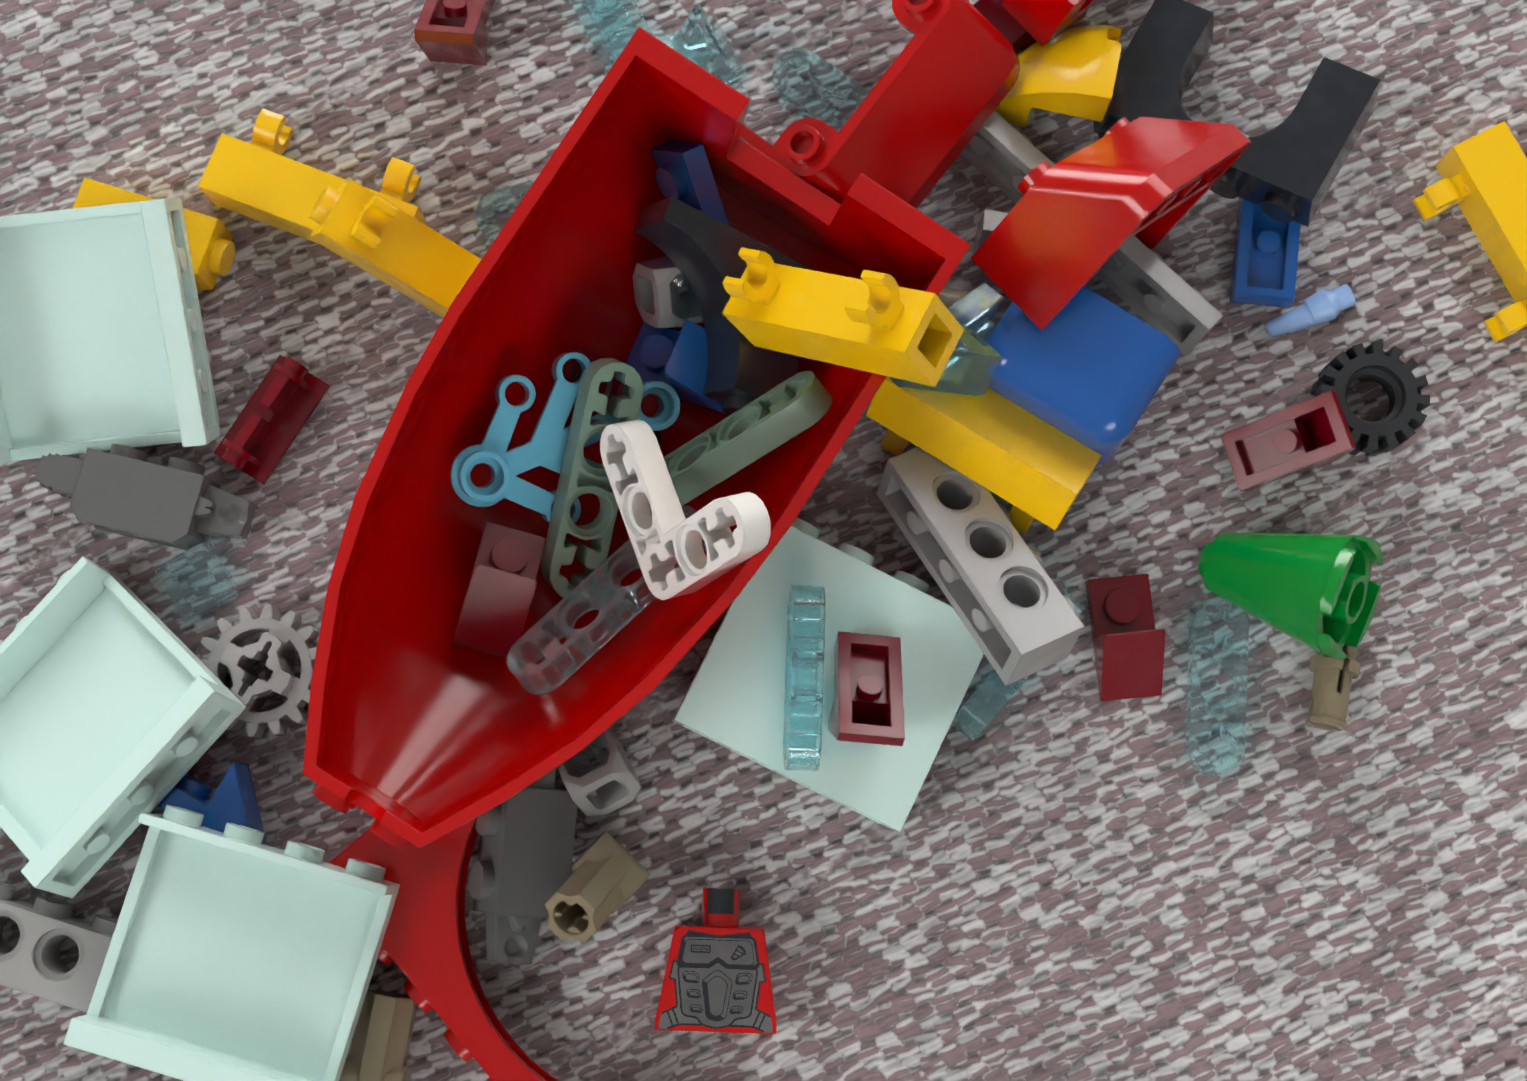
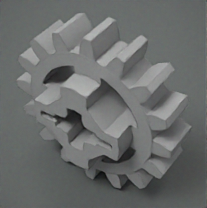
(273, 650)

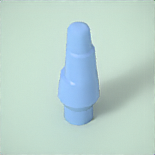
(1315, 310)

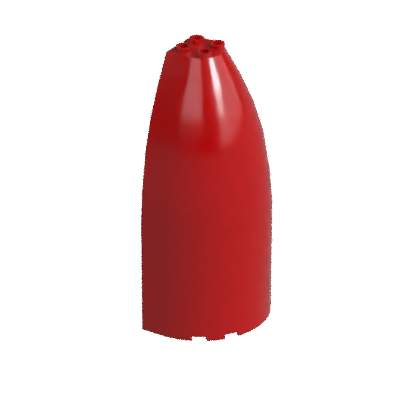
(445, 730)

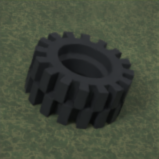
(1397, 380)

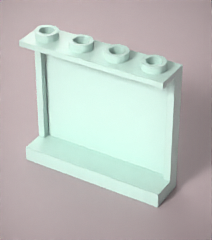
(101, 332)
(742, 677)
(96, 724)
(236, 957)

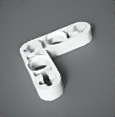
(661, 540)

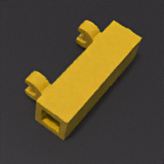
(1490, 187)
(281, 191)
(391, 245)
(842, 319)
(990, 444)

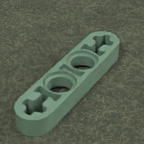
(747, 435)
(580, 478)

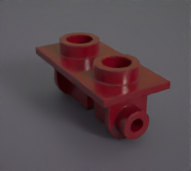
(272, 419)

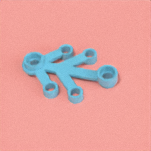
(546, 443)

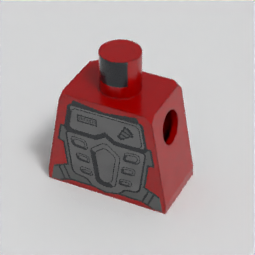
(718, 973)

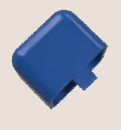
(1083, 371)

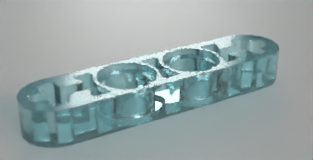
(597, 592)

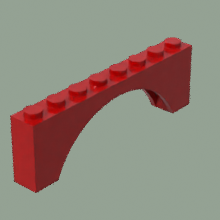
(432, 947)

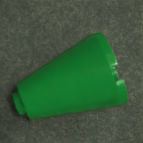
(1298, 583)

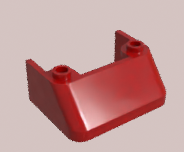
(916, 112)
(1090, 203)

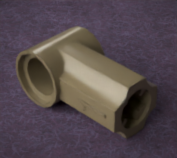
(596, 888)
(381, 1039)

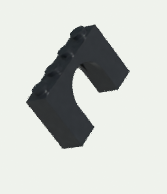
(1281, 169)

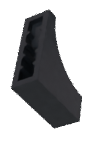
(705, 255)

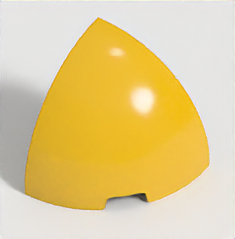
(1066, 76)

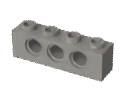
(1013, 638)
(36, 960)

